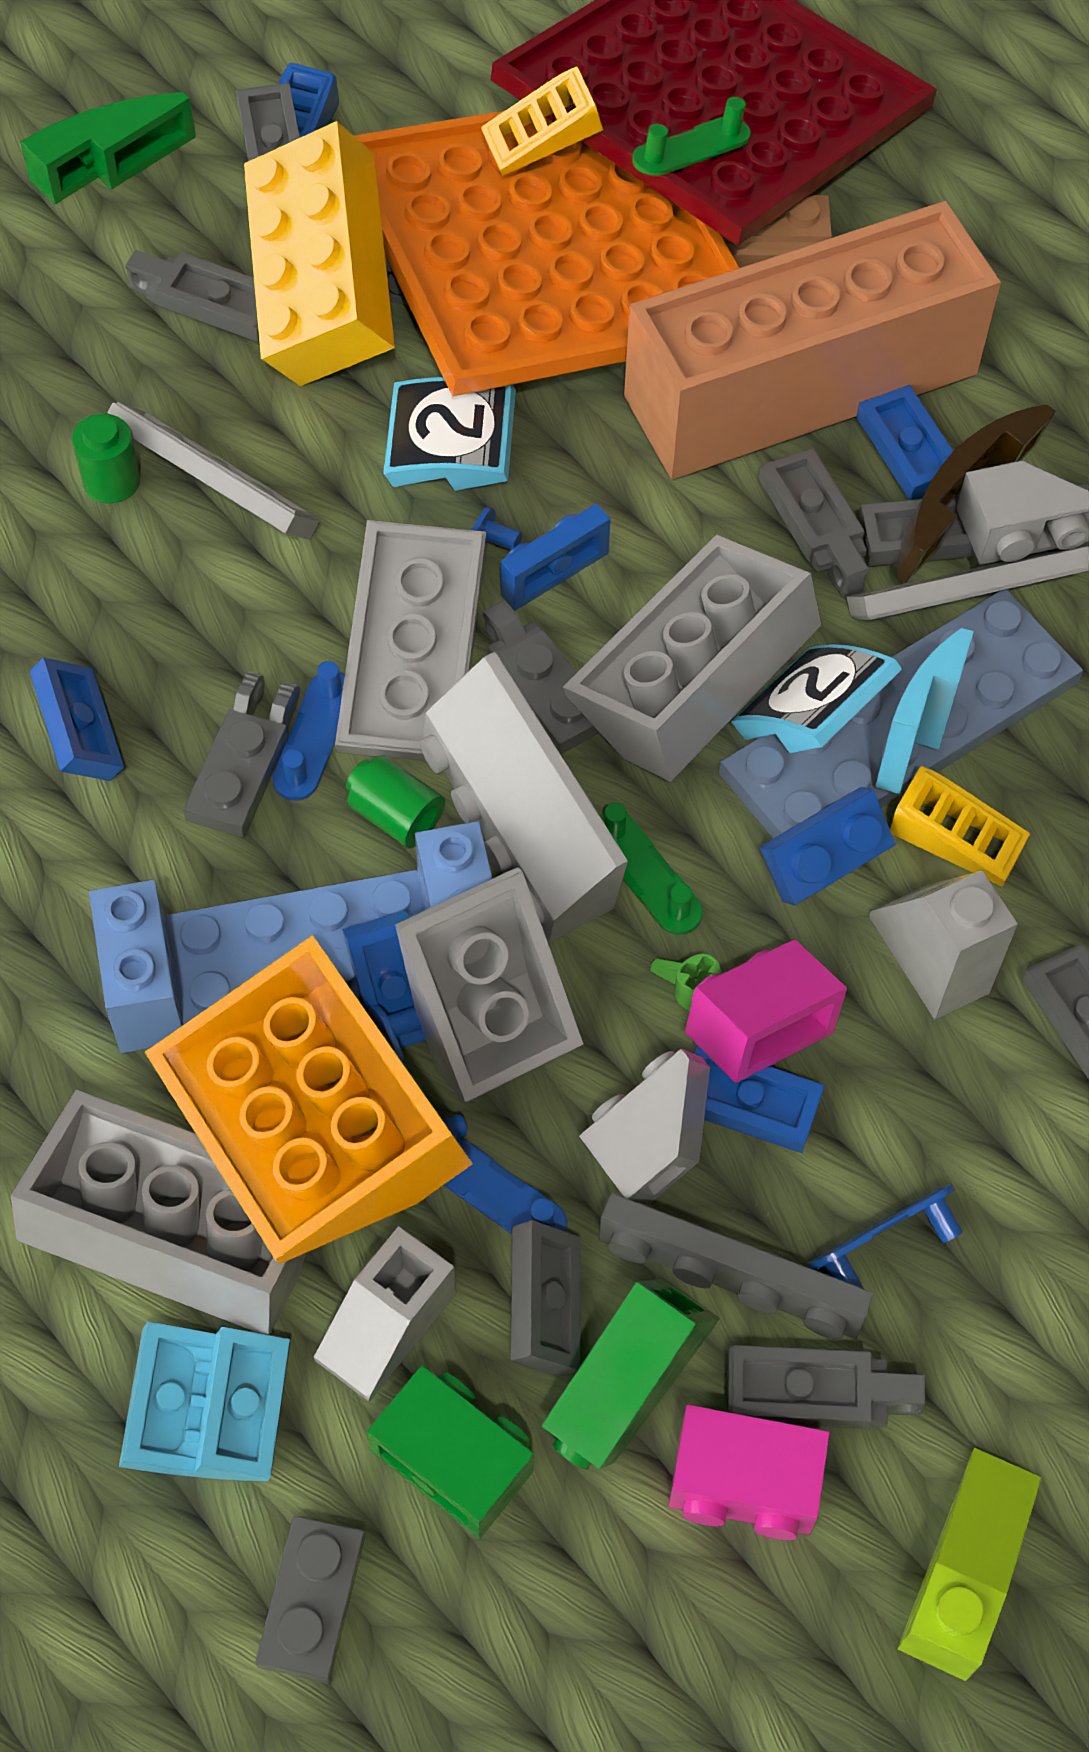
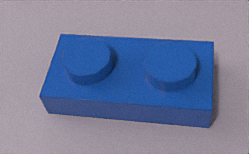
(905, 438)
(555, 556)
(76, 719)
(827, 845)
(381, 968)
(764, 1105)

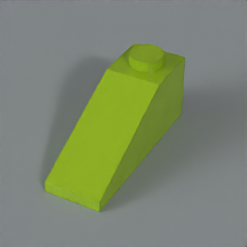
(971, 1566)

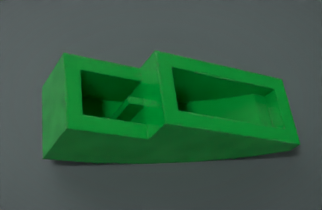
(107, 143)

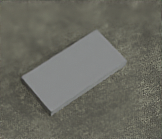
(408, 633)

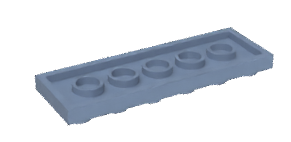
(1005, 677)

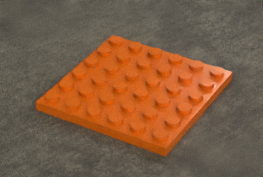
(527, 265)

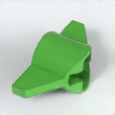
(686, 975)

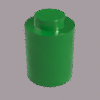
(106, 458)
(393, 799)

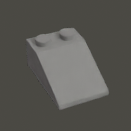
(486, 986)

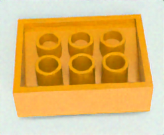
(306, 1106)

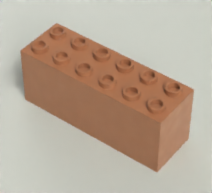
(807, 338)

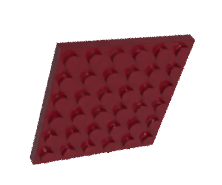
(806, 84)

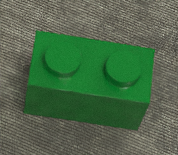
(452, 1449)

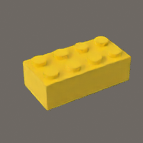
(318, 255)

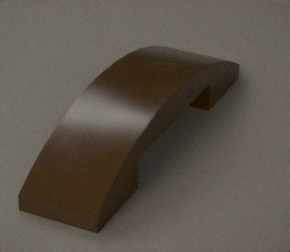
(994, 445)

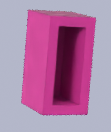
(765, 1010)
(748, 1472)

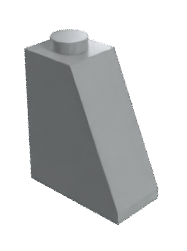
(948, 939)

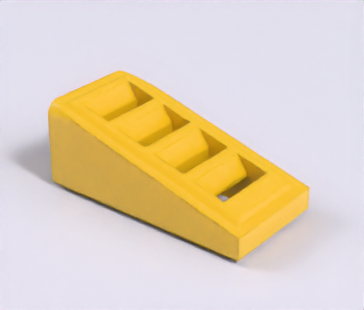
(548, 99)
(950, 799)

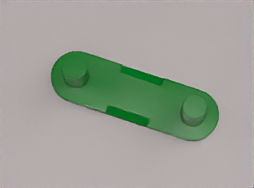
(706, 140)
(651, 877)

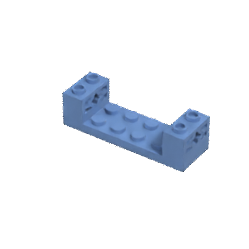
(176, 965)

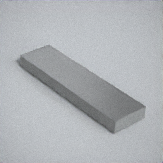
(216, 472)
(968, 583)

